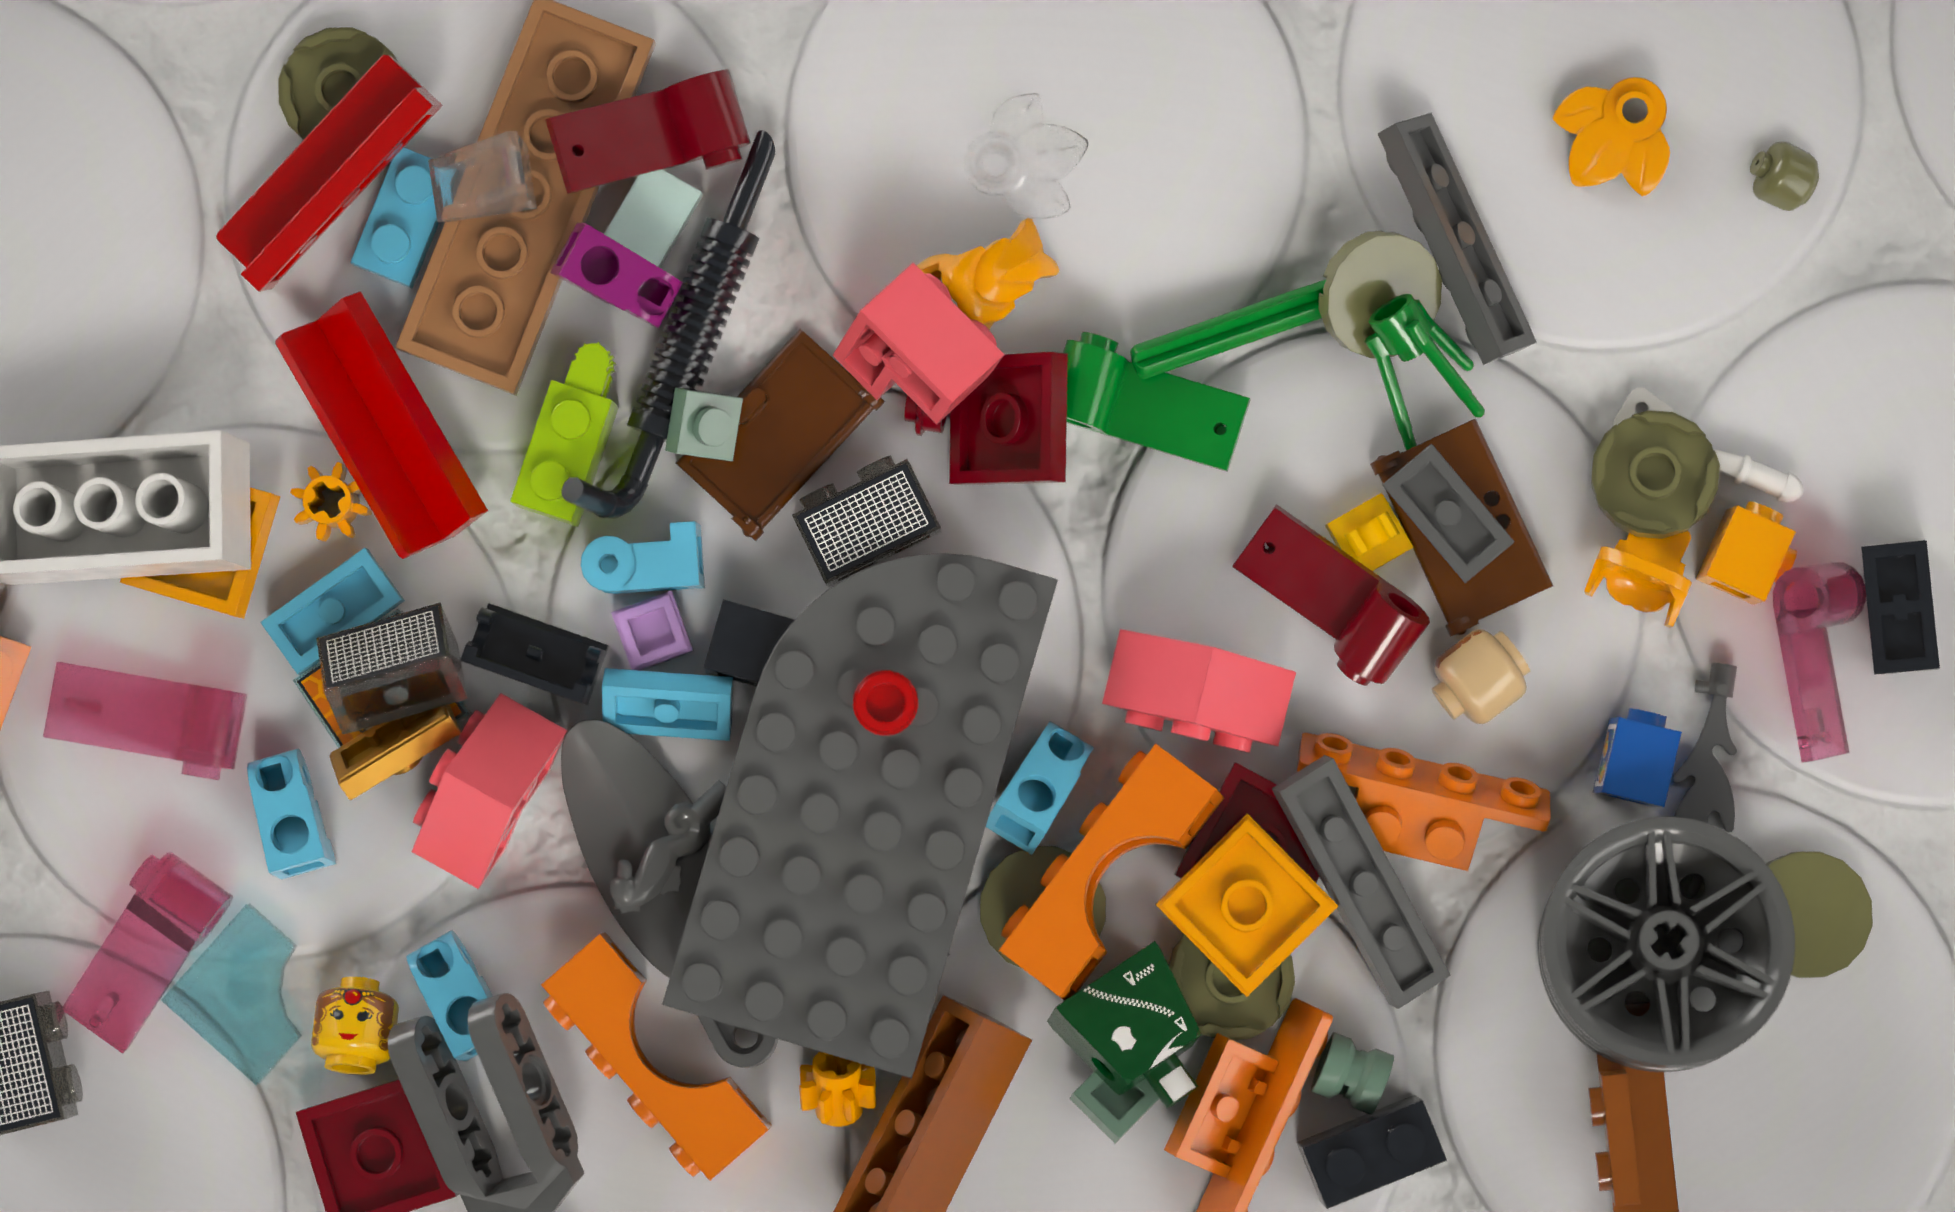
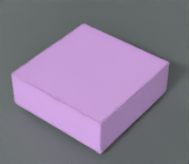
(652, 631)

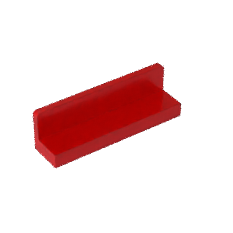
(327, 172)
(381, 426)

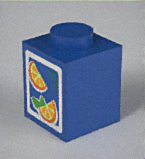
(1637, 758)

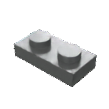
(1448, 513)

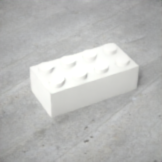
(124, 507)

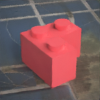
(920, 343)
(1198, 690)
(485, 788)

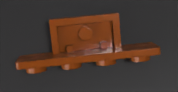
(1637, 1135)

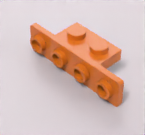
(1427, 806)
(1244, 1106)

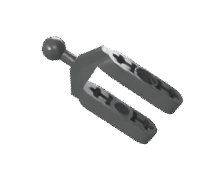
(524, 1094)

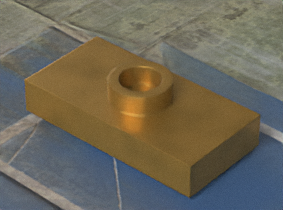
(391, 749)

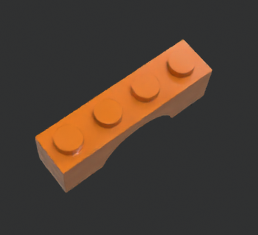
(1157, 805)
(600, 997)

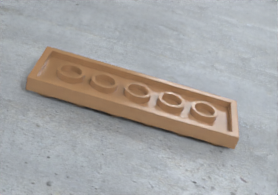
(492, 274)

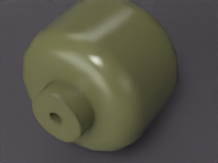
(1784, 176)

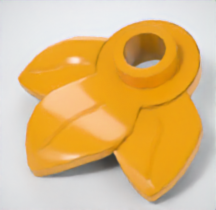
(1609, 141)

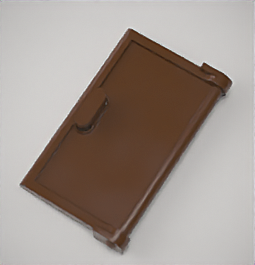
(806, 418)
(1506, 579)

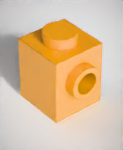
(1748, 553)

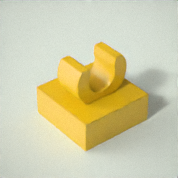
(1370, 533)

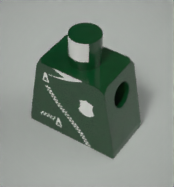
(1132, 1027)

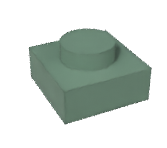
(703, 424)
(1110, 1111)

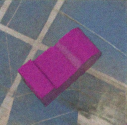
(616, 275)

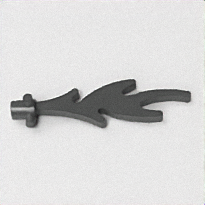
(1711, 786)

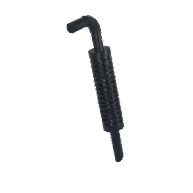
(688, 338)

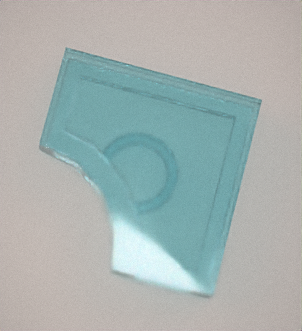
(237, 997)

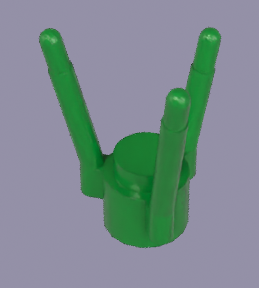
(1408, 331)

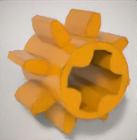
(313, 498)
(837, 1089)

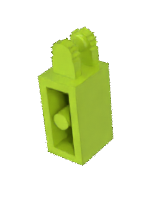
(568, 436)

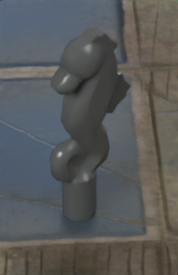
(656, 872)

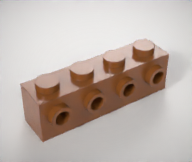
(937, 1114)

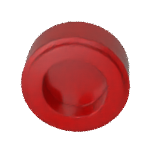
(885, 703)

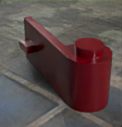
(651, 132)
(1335, 592)

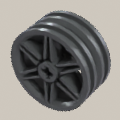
(1737, 895)

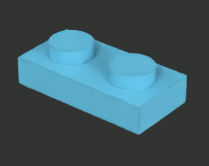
(400, 222)
(341, 600)
(668, 704)

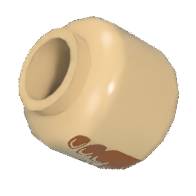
(1480, 676)

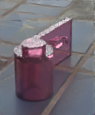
(1804, 606)
(147, 717)
(146, 948)

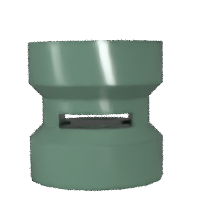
(1353, 1073)

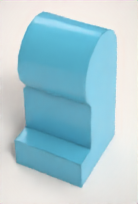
(646, 566)
(1039, 788)
(288, 815)
(449, 988)

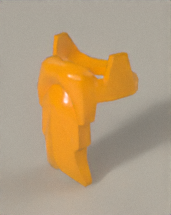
(993, 277)
(1644, 573)

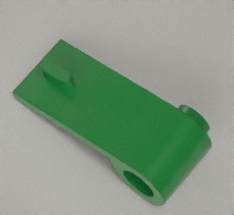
(1151, 412)

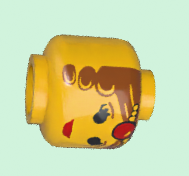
(353, 1026)

